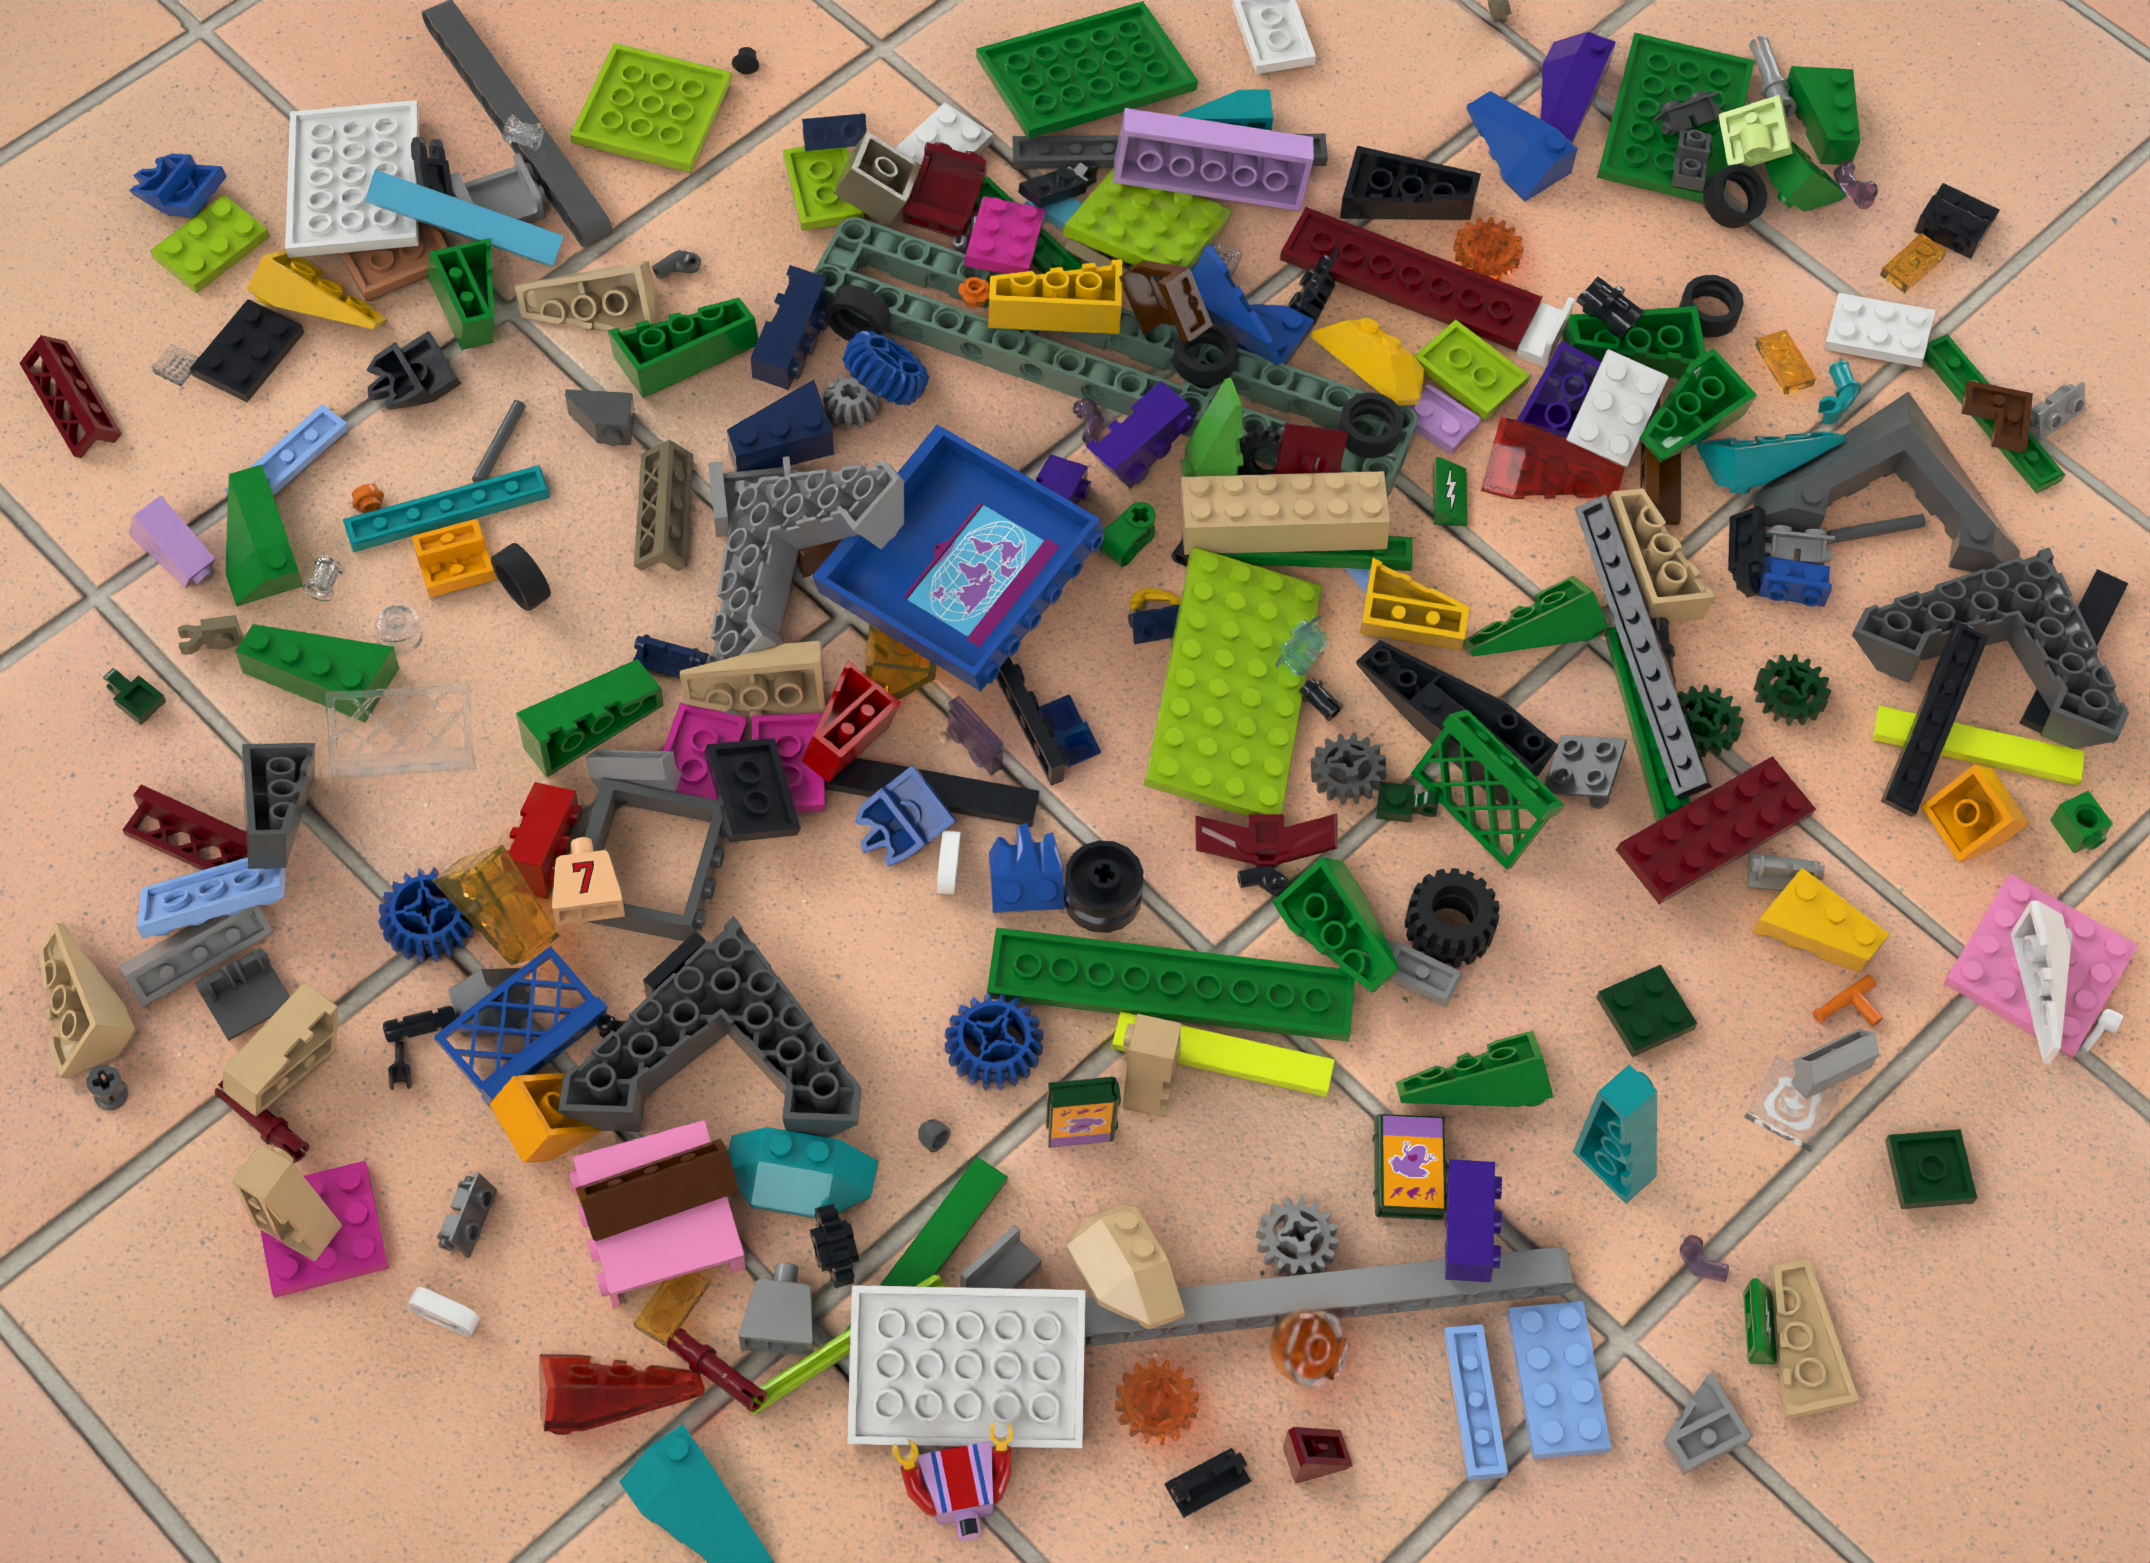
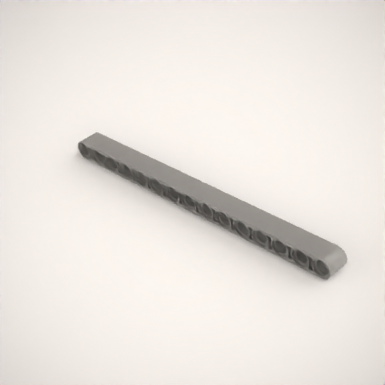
(1341, 1293)

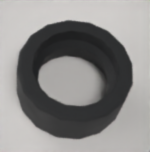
(1752, 186)
(1718, 288)
(862, 302)
(1212, 373)
(1376, 405)
(521, 576)

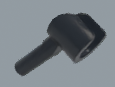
(399, 1070)

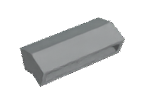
(641, 768)
(1835, 1062)

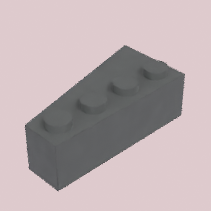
(274, 796)

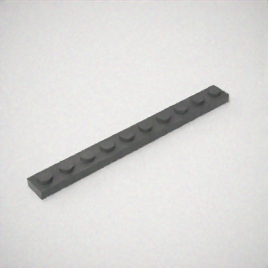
(1067, 151)

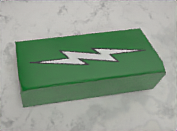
(1449, 493)
(1759, 1323)

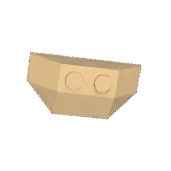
(1126, 1267)

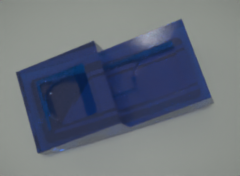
(1070, 730)

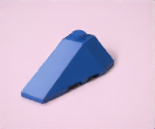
(1524, 146)
(1229, 306)

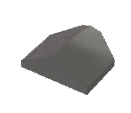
(479, 985)

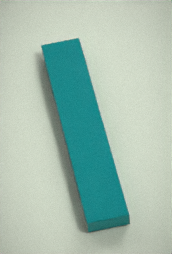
(446, 508)

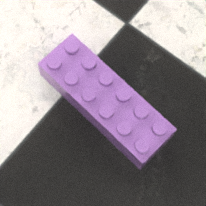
(1213, 159)

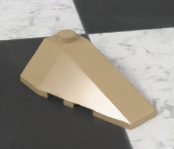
(592, 298)
(760, 682)
(86, 1011)

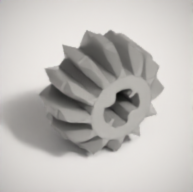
(849, 402)

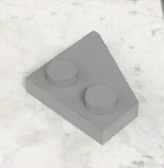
(1705, 1428)

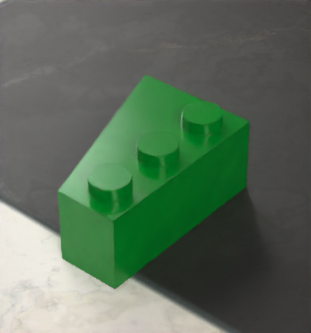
(1827, 110)
(465, 290)

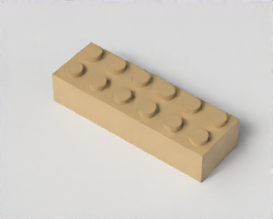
(1285, 512)

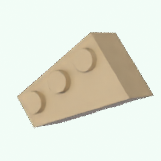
(283, 1050)
(284, 1202)

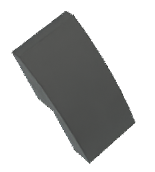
(1691, 159)

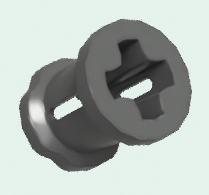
(97, 1087)

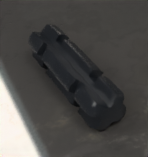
(418, 1023)

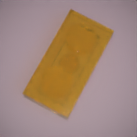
(1913, 263)
(1785, 362)
(671, 1306)

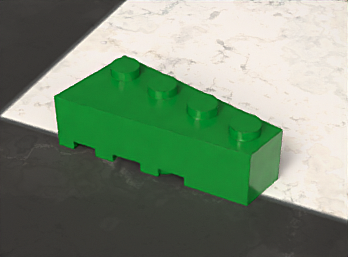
(1660, 339)
(683, 345)
(317, 664)
(587, 715)

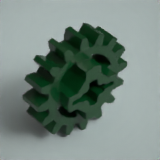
(1791, 690)
(1707, 717)

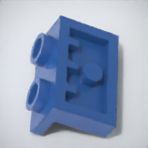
(1795, 581)

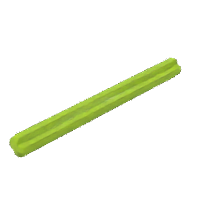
(816, 1362)

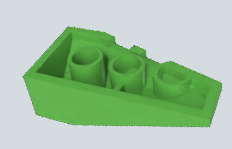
(1215, 442)

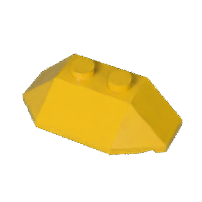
(1375, 358)

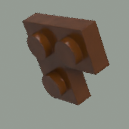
(2006, 407)

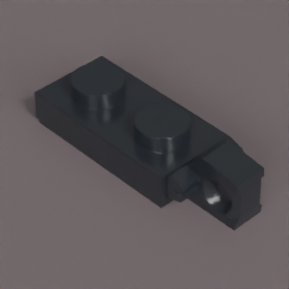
(1059, 184)
(1747, 549)

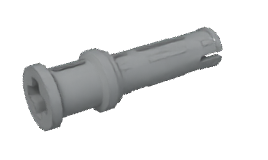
(1770, 74)

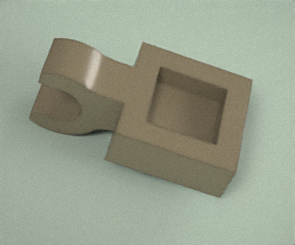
(214, 632)

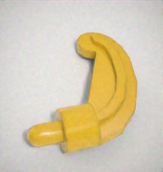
(1152, 594)

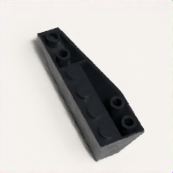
(1428, 697)

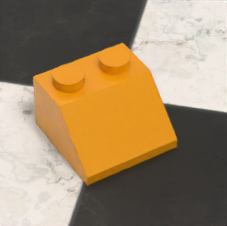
(1975, 813)
(531, 1118)

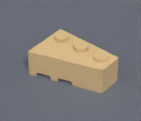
(1152, 1059)

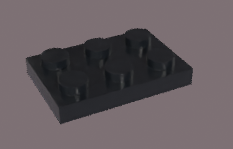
(247, 350)
(752, 790)

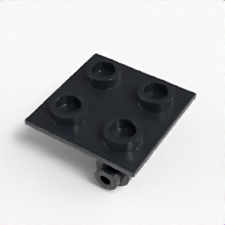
(1316, 288)

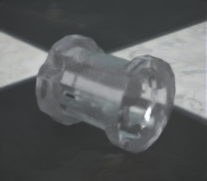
(523, 133)
(323, 578)

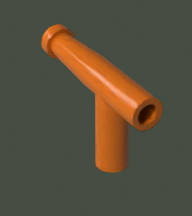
(1854, 995)

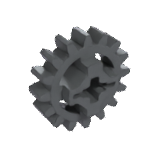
(1348, 768)

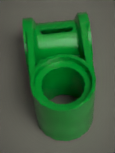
(1129, 533)

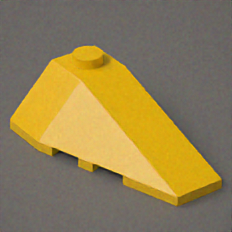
(299, 287)

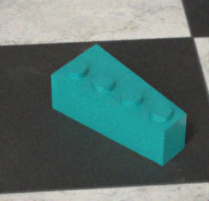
(1622, 1134)

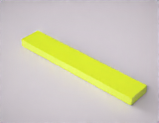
(1989, 748)
(1245, 1059)

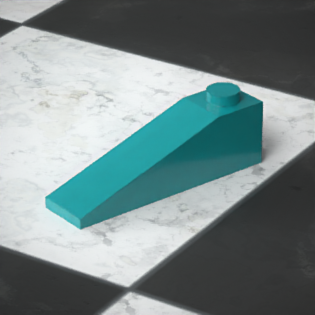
(1758, 462)
(688, 1499)

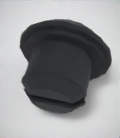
(745, 61)

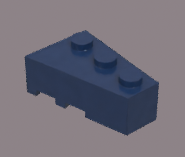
(793, 331)
(787, 428)

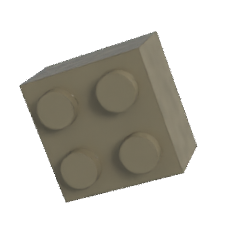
(877, 179)

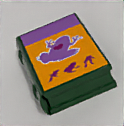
(1082, 1111)
(1409, 1167)

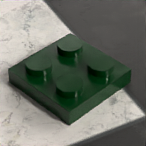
(1646, 1010)
(1930, 1169)

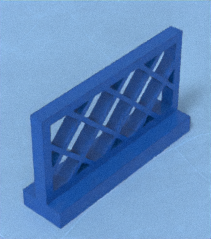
(545, 1047)

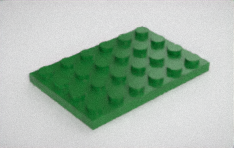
(1086, 69)
(1653, 76)

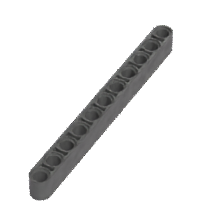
(500, 101)

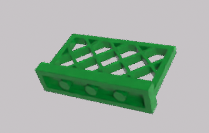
(1508, 771)

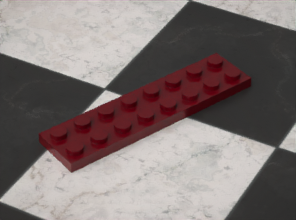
(1413, 278)

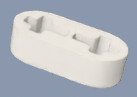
(948, 862)
(443, 1312)

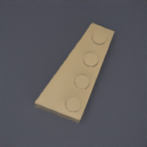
(1664, 574)

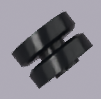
(1103, 886)

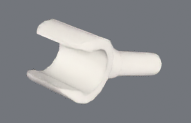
(2107, 1021)

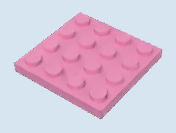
(1991, 975)

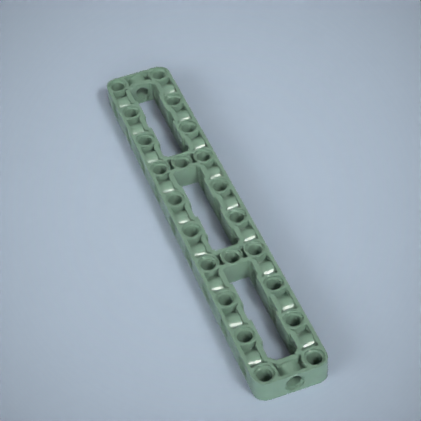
(1076, 372)

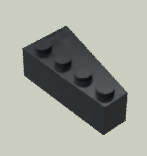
(1406, 188)

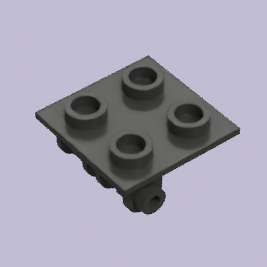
(1586, 767)
(243, 993)

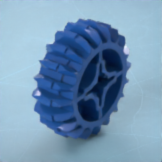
(885, 368)
(400, 915)
(971, 1025)

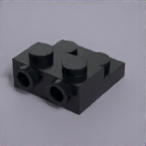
(1956, 220)

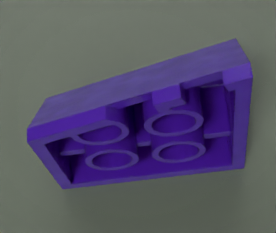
(1560, 391)

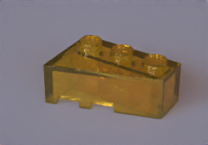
(498, 903)

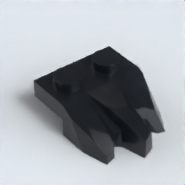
(411, 373)

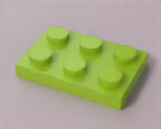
(813, 181)
(210, 243)
(1471, 370)

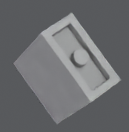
(505, 192)
(723, 489)

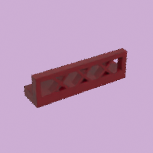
(71, 386)
(188, 820)

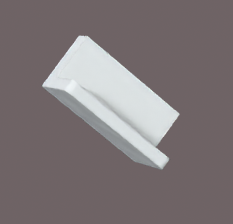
(1544, 333)

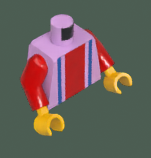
(959, 1481)

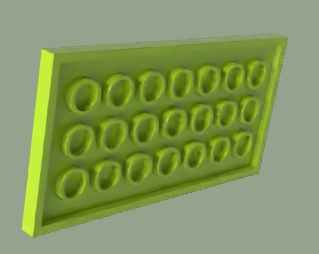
(1223, 704)

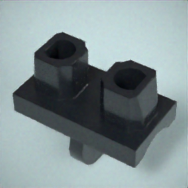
(1609, 306)

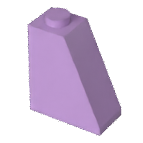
(171, 543)

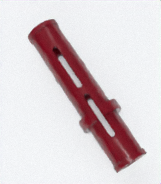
(272, 1128)
(703, 1360)

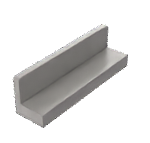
(192, 952)

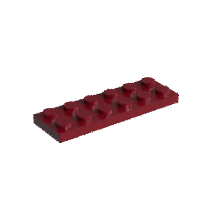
(1715, 830)

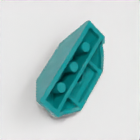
(799, 1171)

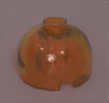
(1308, 1347)

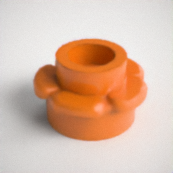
(977, 297)
(367, 498)

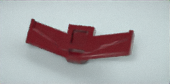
(1266, 839)

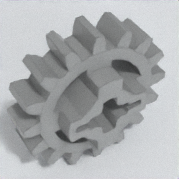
(1307, 1226)

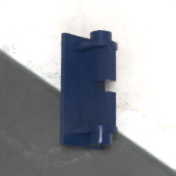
(833, 131)
(1153, 624)
(667, 657)

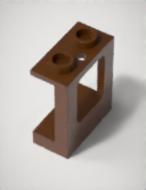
(1179, 290)

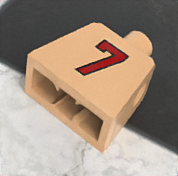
(585, 886)

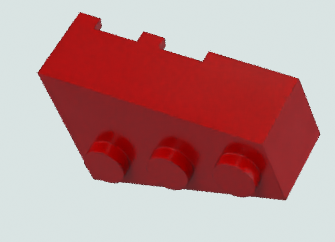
(850, 722)
(544, 834)

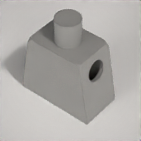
(779, 1315)

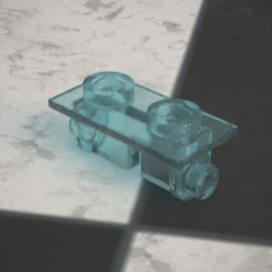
(1303, 647)

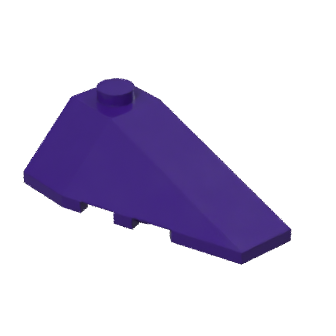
(1572, 79)

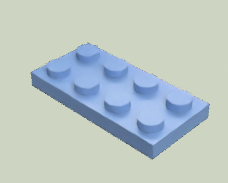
(207, 895)
(1558, 1380)

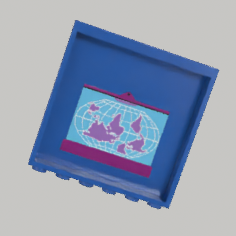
(970, 562)

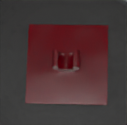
(1310, 450)

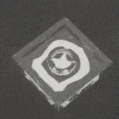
(1786, 1111)

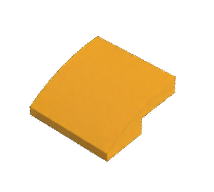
(453, 558)

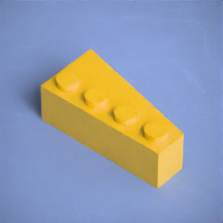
(1058, 300)

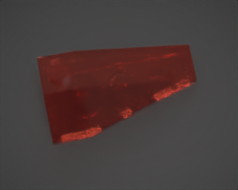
(1540, 463)
(590, 1395)

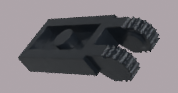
(431, 171)

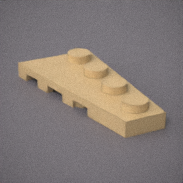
(1808, 1350)

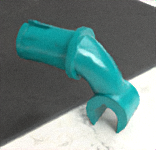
(1846, 393)

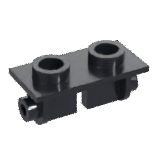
(1208, 1482)

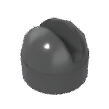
(933, 1134)

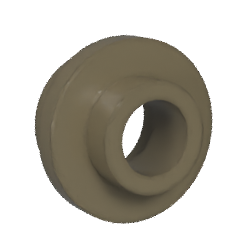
(1499, 10)

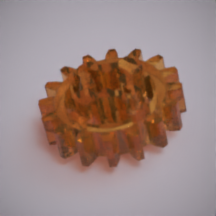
(1488, 248)
(1170, 1407)

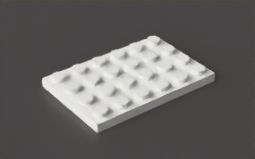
(331, 172)
(959, 1358)

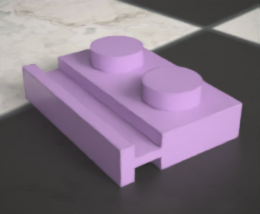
(1443, 420)

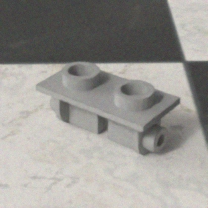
(2061, 407)
(1811, 544)
(1776, 872)

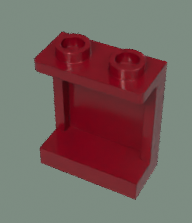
(945, 190)

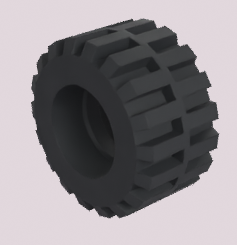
(1457, 893)

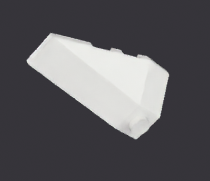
(2043, 958)

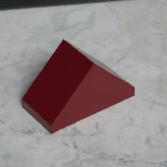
(1315, 1452)

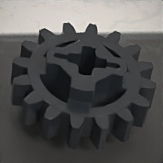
(834, 1245)

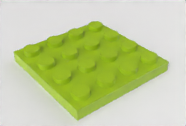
(651, 107)
(1146, 223)

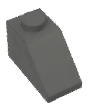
(603, 414)

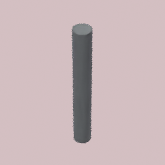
(499, 441)
(1877, 528)

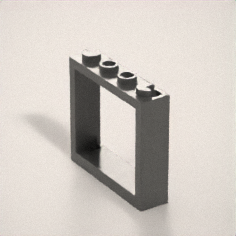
(712, 856)

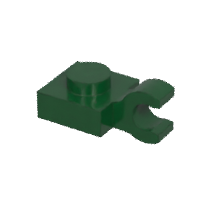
(134, 698)
(1399, 802)

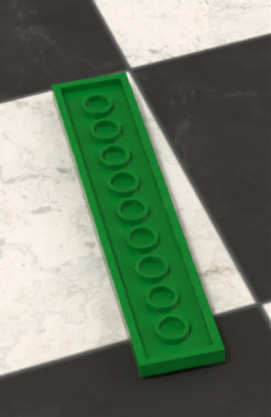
(1171, 984)

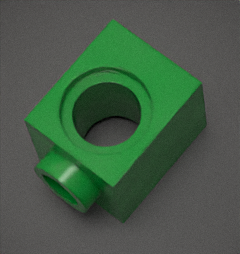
(2082, 810)

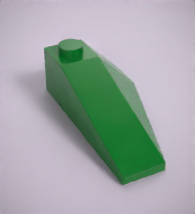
(1802, 181)
(1698, 407)
(256, 543)
(1560, 616)
(1336, 918)
(1505, 1075)

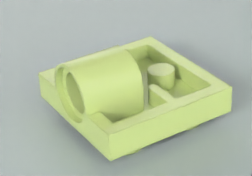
(1755, 132)

